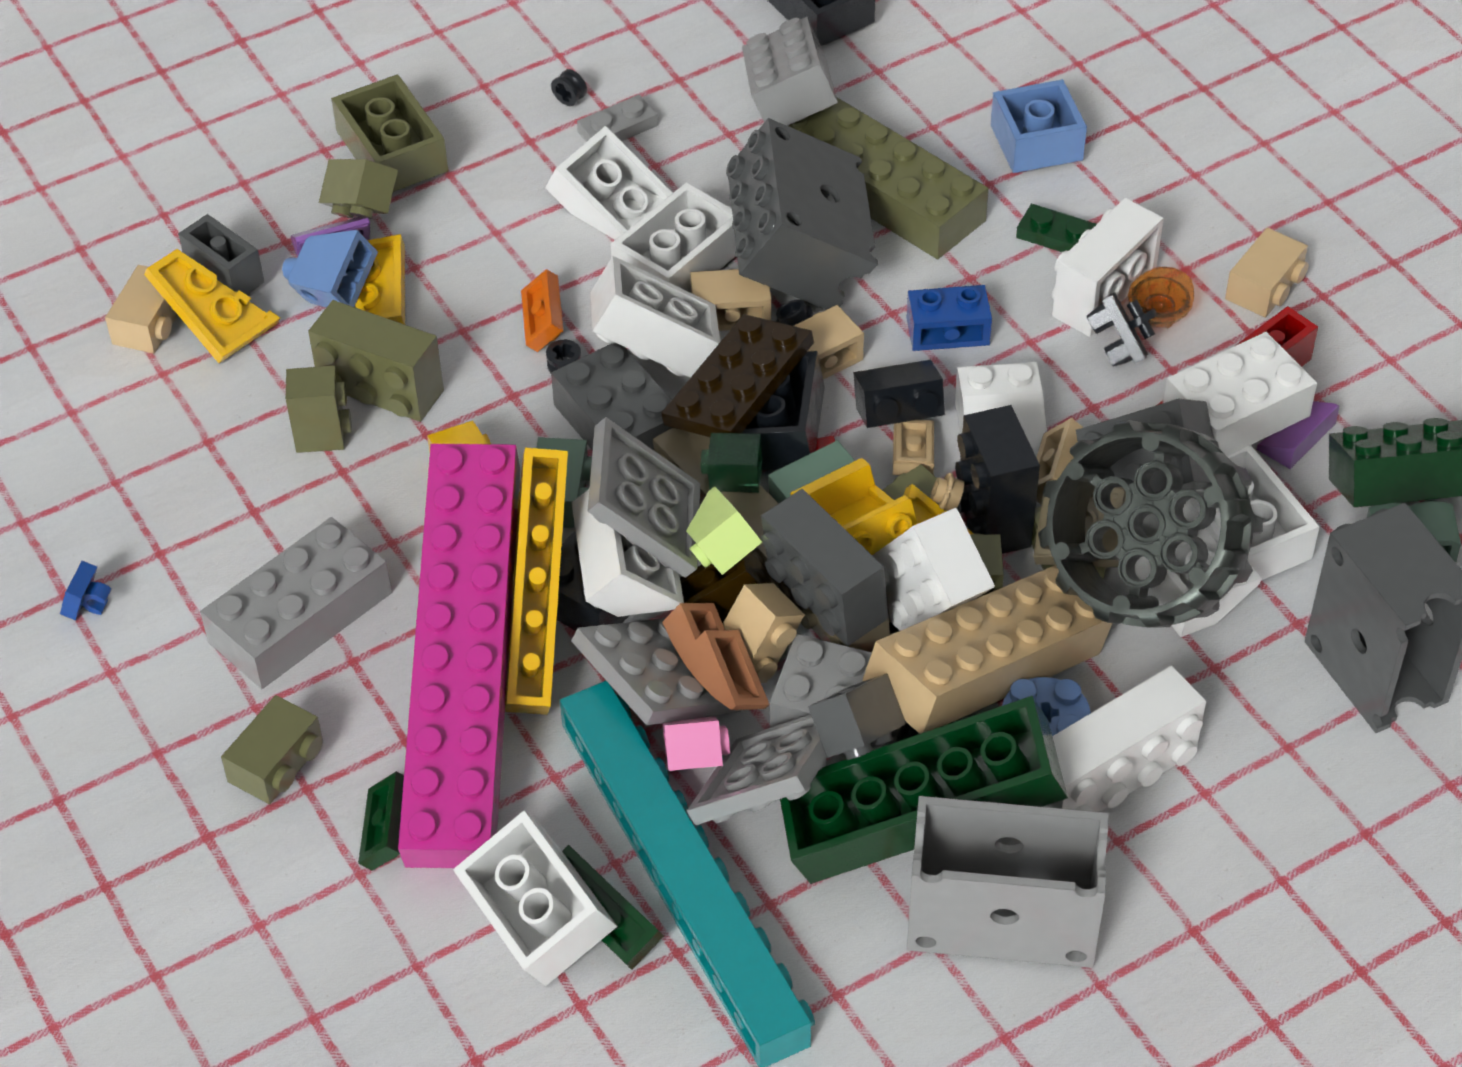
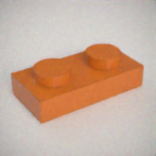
(542, 310)

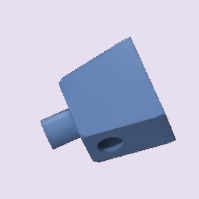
(331, 268)

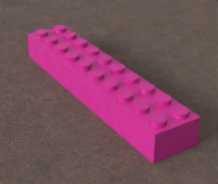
(460, 654)

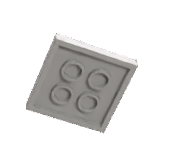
(643, 496)
(647, 671)
(761, 770)

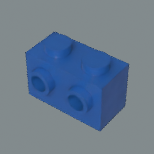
(948, 317)

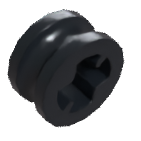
(569, 87)
(560, 349)

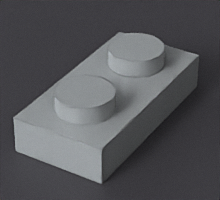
(622, 119)

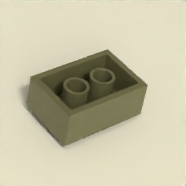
(391, 129)
(379, 359)

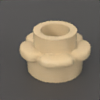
(947, 492)

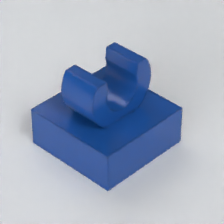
(85, 593)

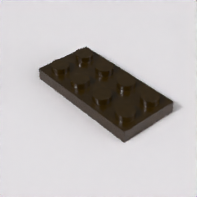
(738, 377)

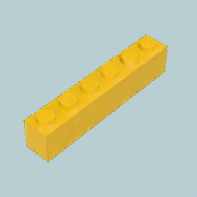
(536, 581)

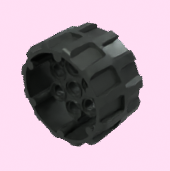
(1092, 471)

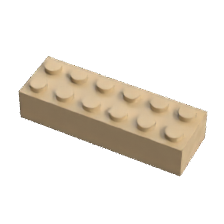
(983, 646)

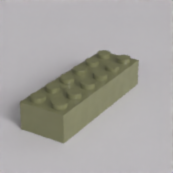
(904, 183)

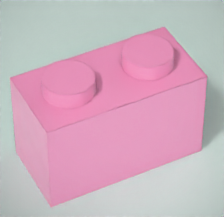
(695, 743)

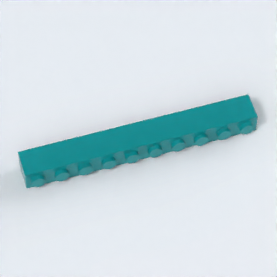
(687, 876)

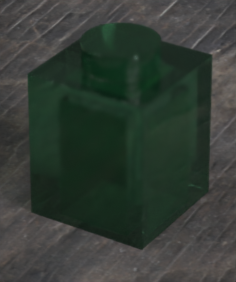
(733, 462)

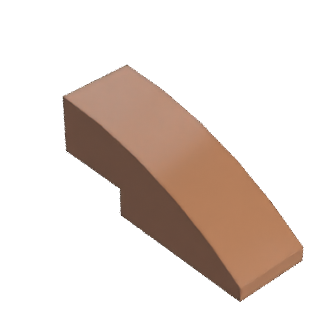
(715, 656)

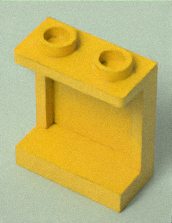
(861, 506)

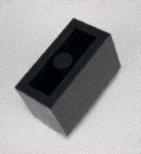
(899, 393)

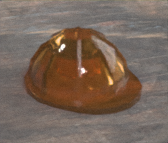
(1166, 291)

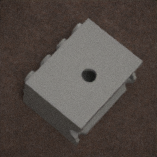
(1007, 900)

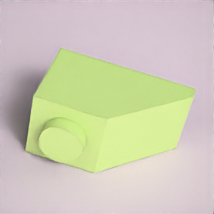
(720, 533)

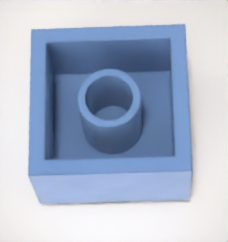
(1038, 126)

